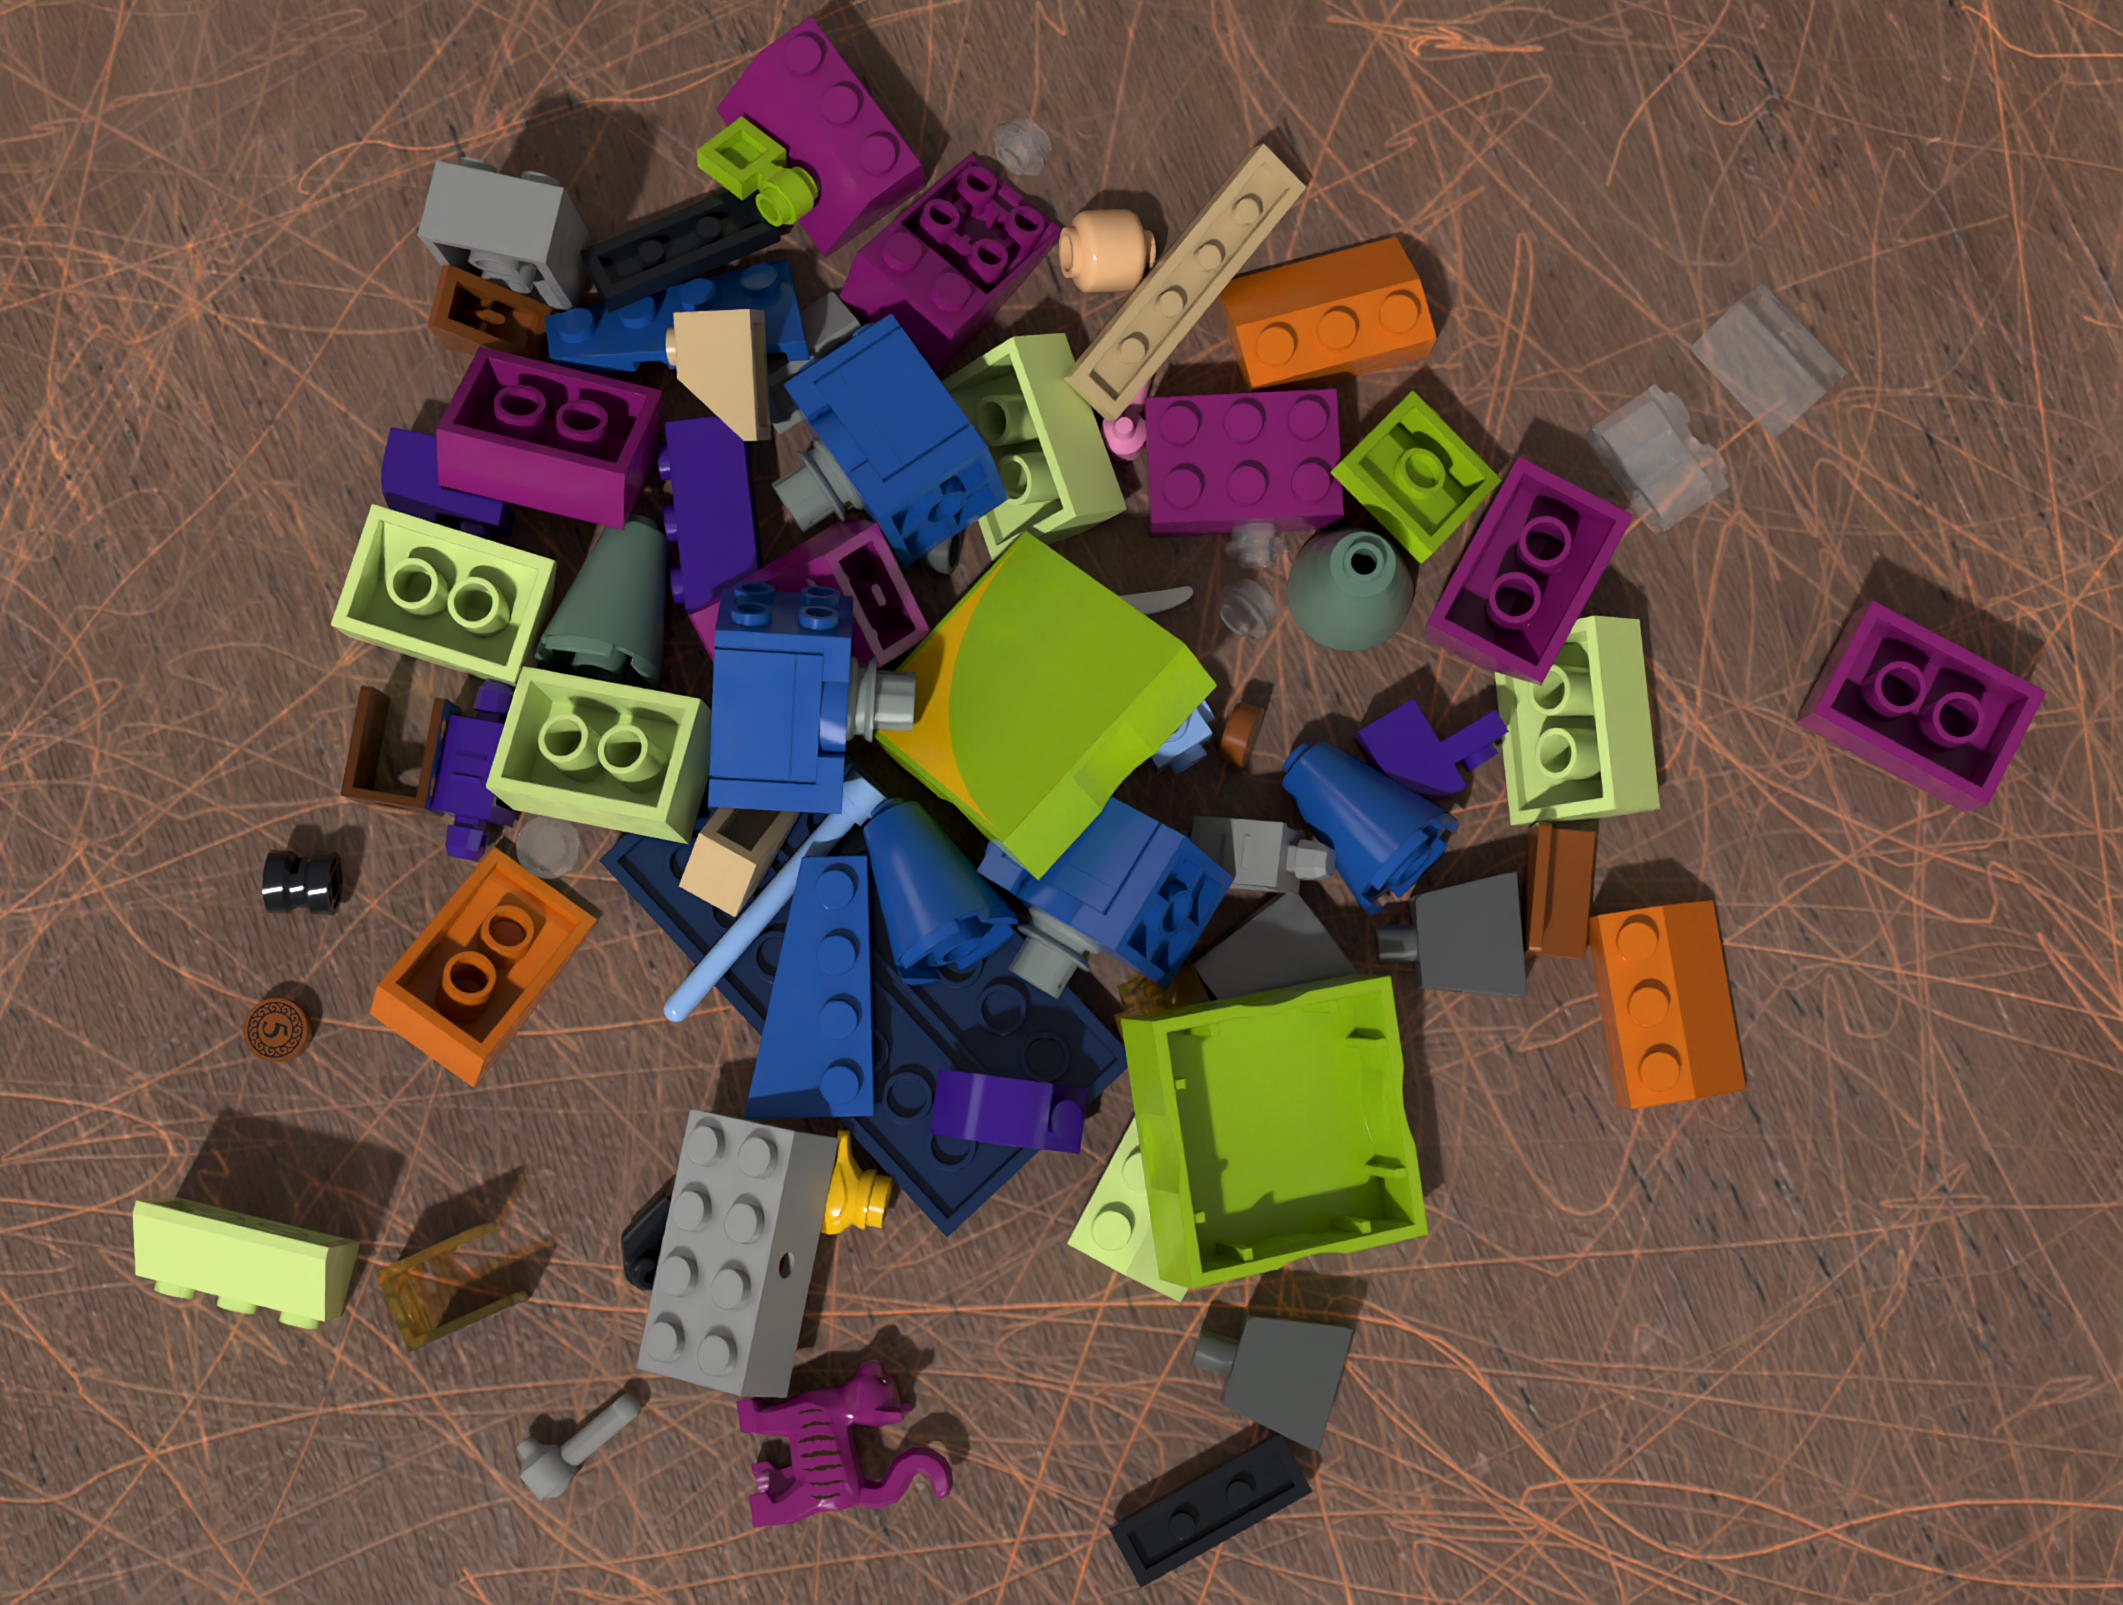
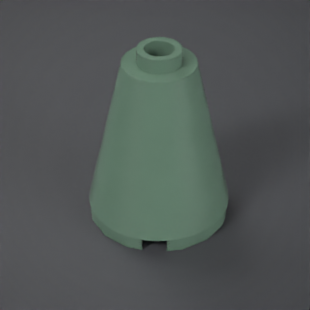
(1350, 589)
(614, 610)

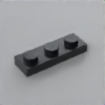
(677, 248)
(1210, 1509)

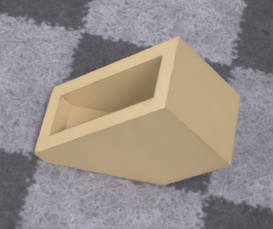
(725, 366)
(735, 855)

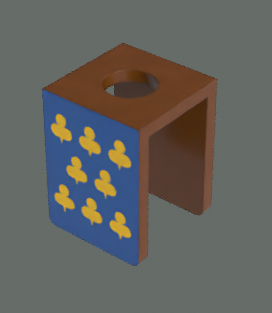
(366, 748)

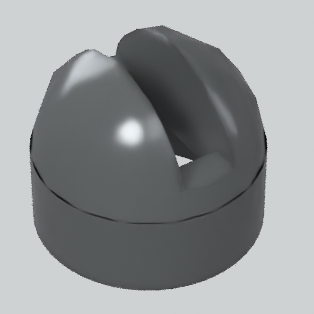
(944, 556)

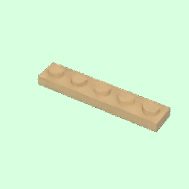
(1184, 282)

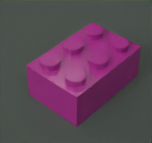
(549, 438)
(1242, 462)
(1921, 707)

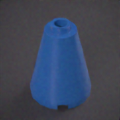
(1377, 827)
(931, 894)

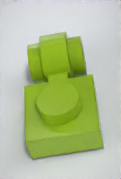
(750, 160)

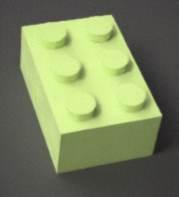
(604, 754)

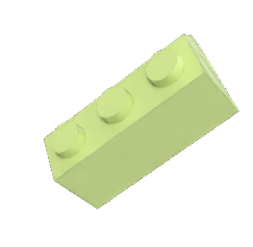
(1039, 441)
(446, 596)
(1583, 735)
(1117, 1220)
(242, 1260)

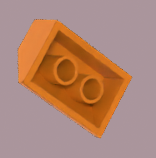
(1327, 318)
(1665, 1004)

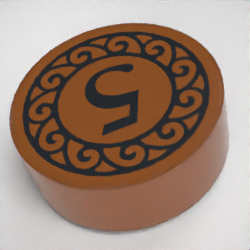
(1241, 734)
(277, 1030)

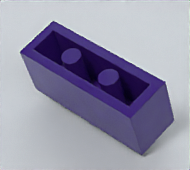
(711, 509)

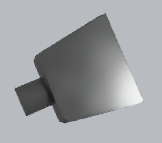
(1462, 939)
(1279, 1371)

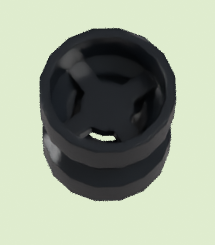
(302, 882)

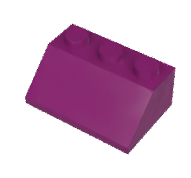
(830, 128)
(1527, 574)

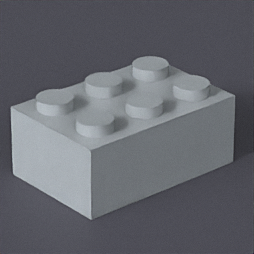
(507, 230)

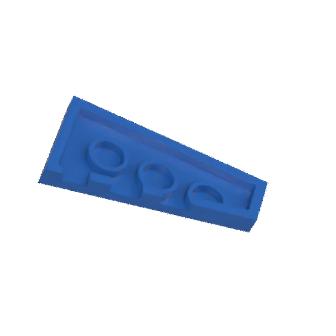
(623, 339)
(820, 1010)

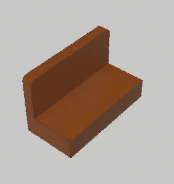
(1557, 892)

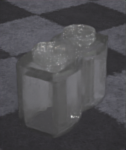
(1658, 459)

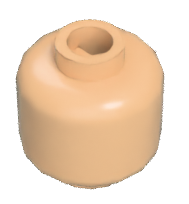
(1106, 250)

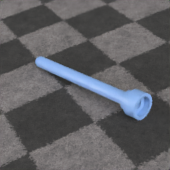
(857, 803)

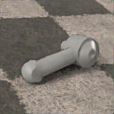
(551, 1467)

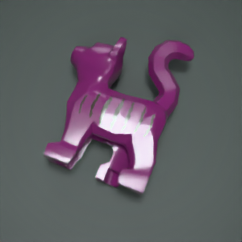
(823, 1450)

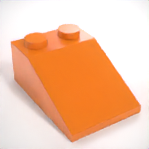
(481, 966)

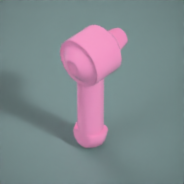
(1127, 435)

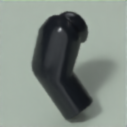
(643, 1242)

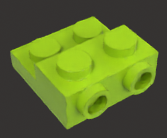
(1416, 476)

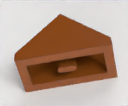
(484, 314)

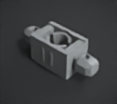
(1262, 853)

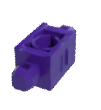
(464, 771)

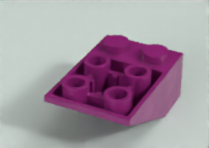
(950, 260)
(858, 564)

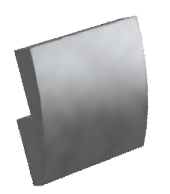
(1271, 950)

